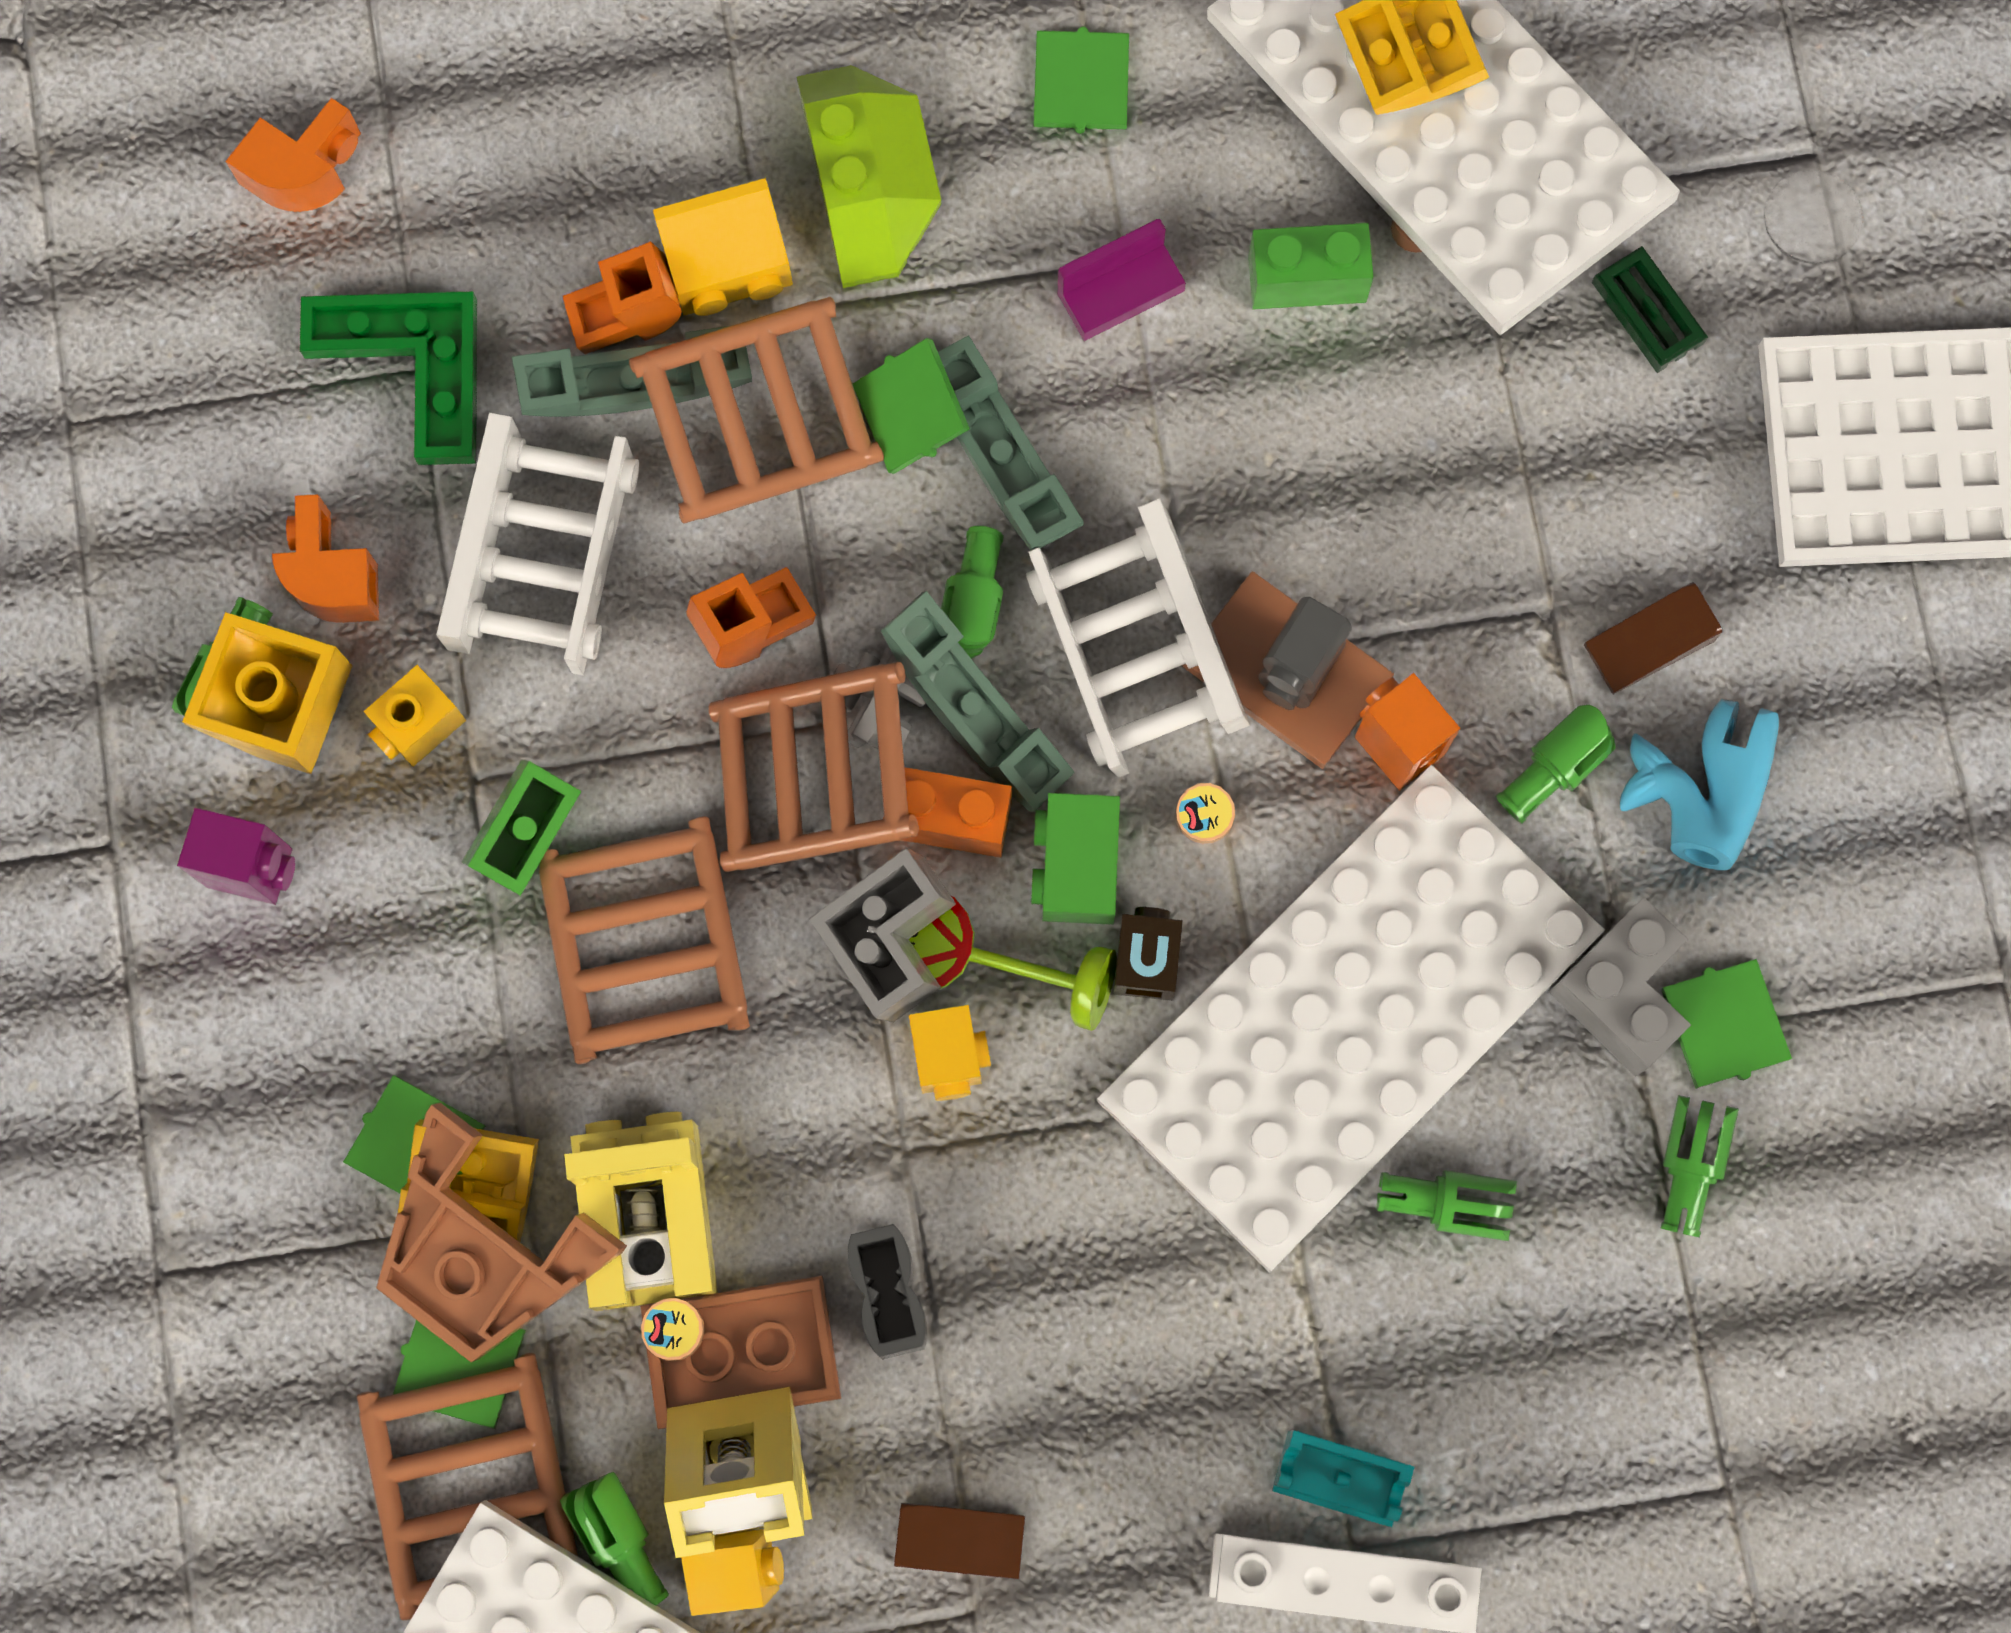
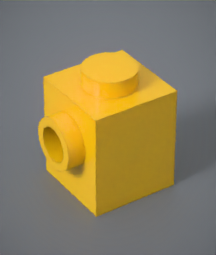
(412, 717)
(948, 1052)
(736, 1576)

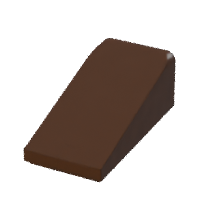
(1654, 638)
(959, 1540)

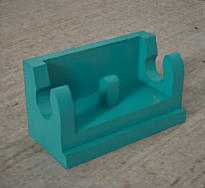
(1342, 1478)

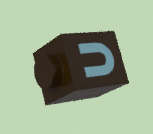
(1148, 954)

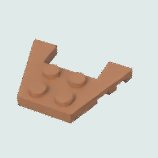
(464, 1270)

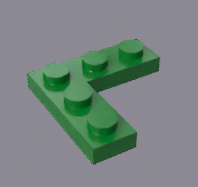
(431, 327)

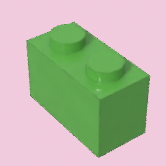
(1310, 266)
(521, 826)
(1079, 858)

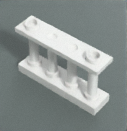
(494, 507)
(1193, 647)
(1344, 1583)

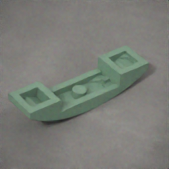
(604, 383)
(1003, 454)
(971, 706)

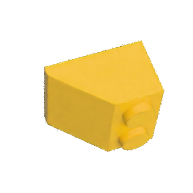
(724, 248)
(268, 692)

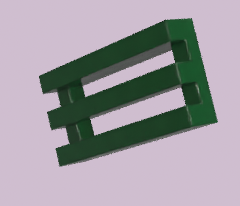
(1632, 321)

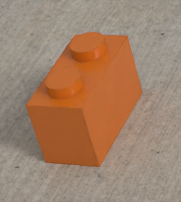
(1405, 729)
(958, 812)

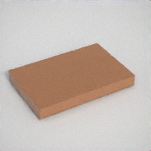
(1245, 635)
(753, 1345)

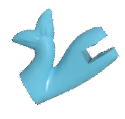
(1713, 829)

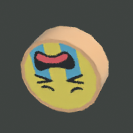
(1205, 813)
(672, 1329)

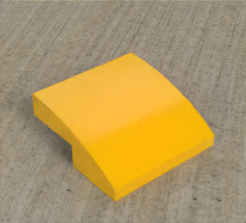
(1410, 51)
(494, 1177)

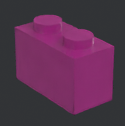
(236, 856)

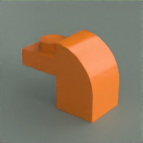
(298, 172)
(629, 301)
(324, 581)
(744, 618)

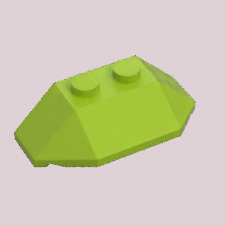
(870, 170)

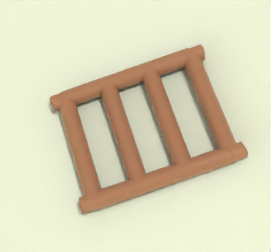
(763, 334)
(844, 832)
(719, 952)
(389, 1471)

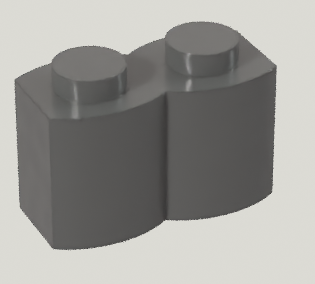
(1303, 654)
(890, 1309)

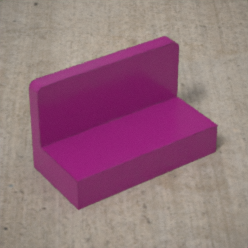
(1119, 280)

